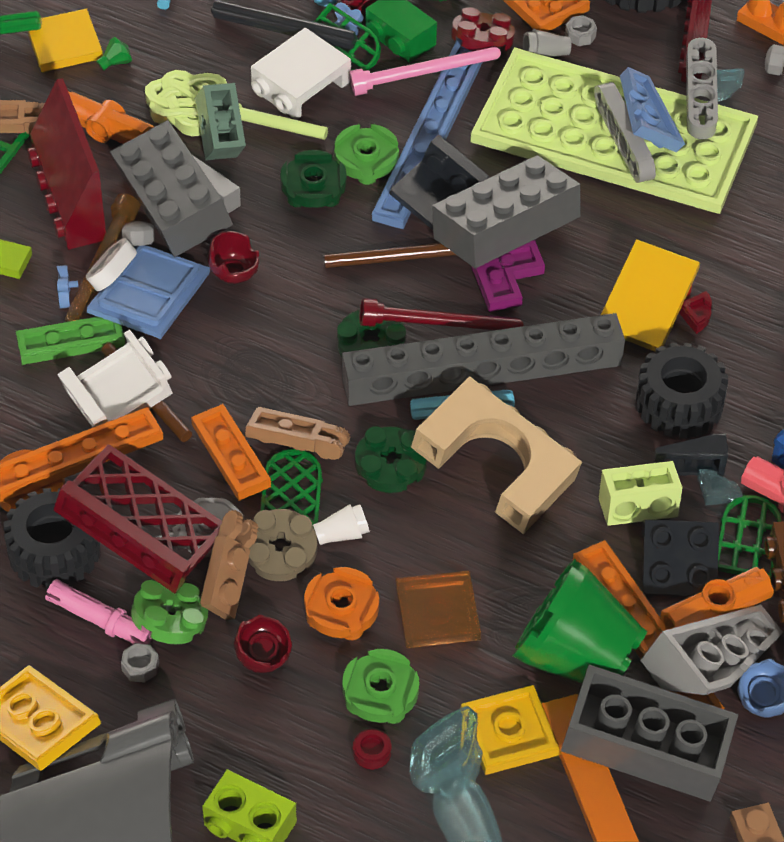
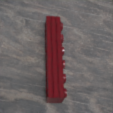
(697, 28)

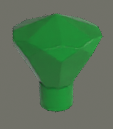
(116, 53)

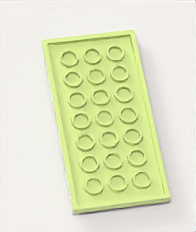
(552, 113)

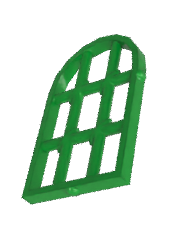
(360, 42)
(742, 523)

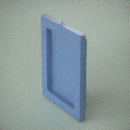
(150, 291)

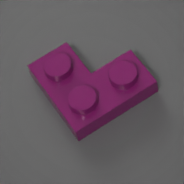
(499, 276)

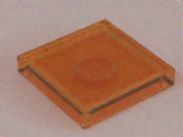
(438, 609)

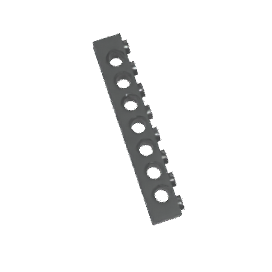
(484, 356)

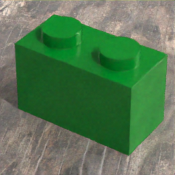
(402, 27)

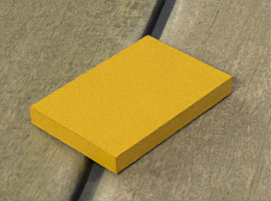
(650, 293)
(41, 718)

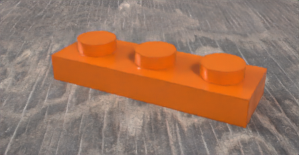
(231, 452)

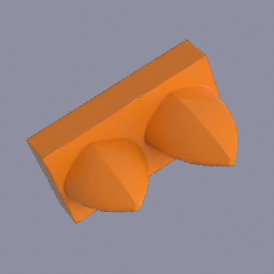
(764, 18)

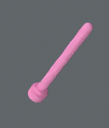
(364, 80)

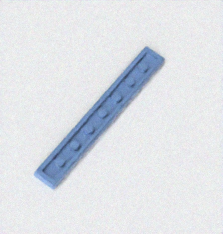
(434, 120)

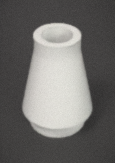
(343, 525)

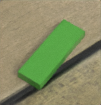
(68, 339)

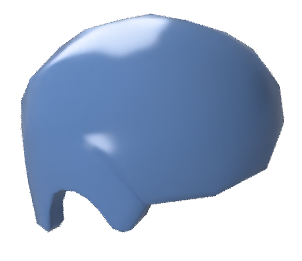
(763, 689)

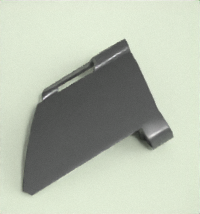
(107, 801)

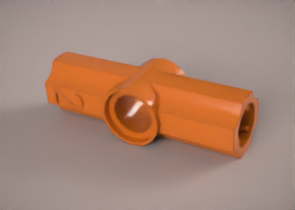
(107, 120)
(734, 594)

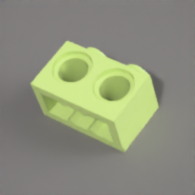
(640, 493)

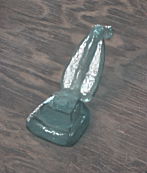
(447, 764)

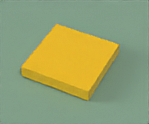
(65, 41)
(512, 730)

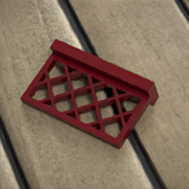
(125, 533)

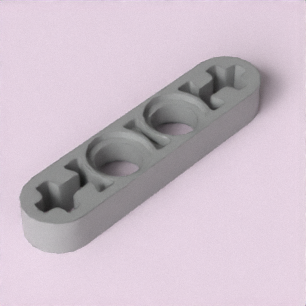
(698, 87)
(618, 123)

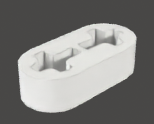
(111, 264)

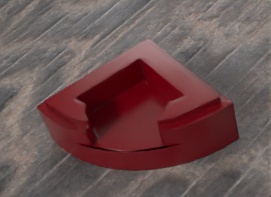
(697, 311)

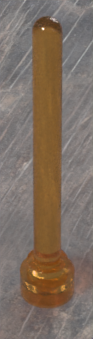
(123, 211)

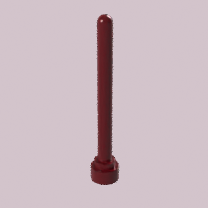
(374, 312)

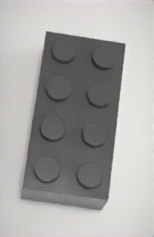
(171, 188)
(506, 211)
(650, 733)

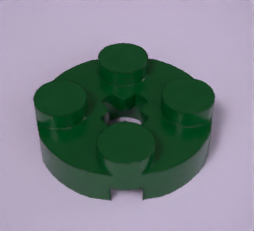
(320, 193)
(352, 335)
(374, 467)

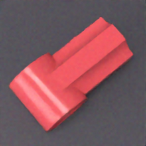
(765, 479)

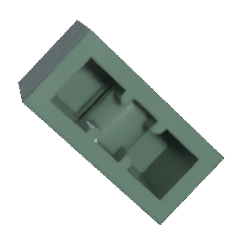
(220, 121)

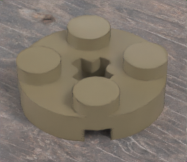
(293, 559)

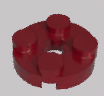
(483, 29)

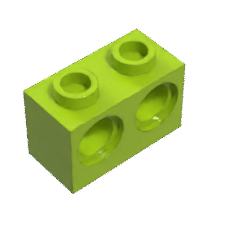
(255, 807)

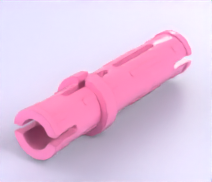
(111, 620)

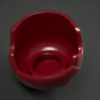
(232, 257)
(262, 644)

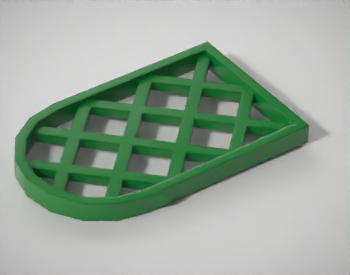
(293, 482)

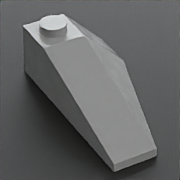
(710, 652)

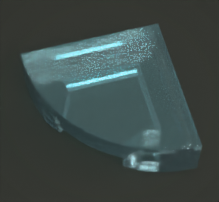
(729, 82)
(717, 488)

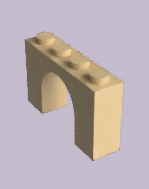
(477, 413)

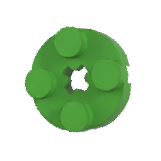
(367, 167)
(152, 607)
(380, 705)

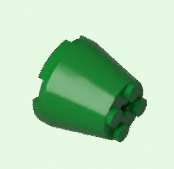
(579, 628)

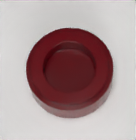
(372, 749)

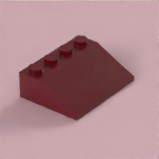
(67, 171)

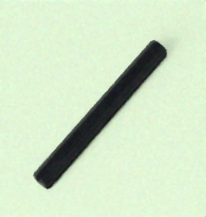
(282, 23)

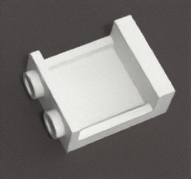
(299, 71)
(118, 383)

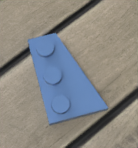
(647, 111)

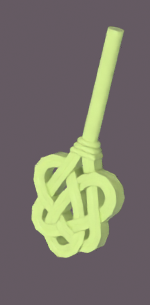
(174, 100)

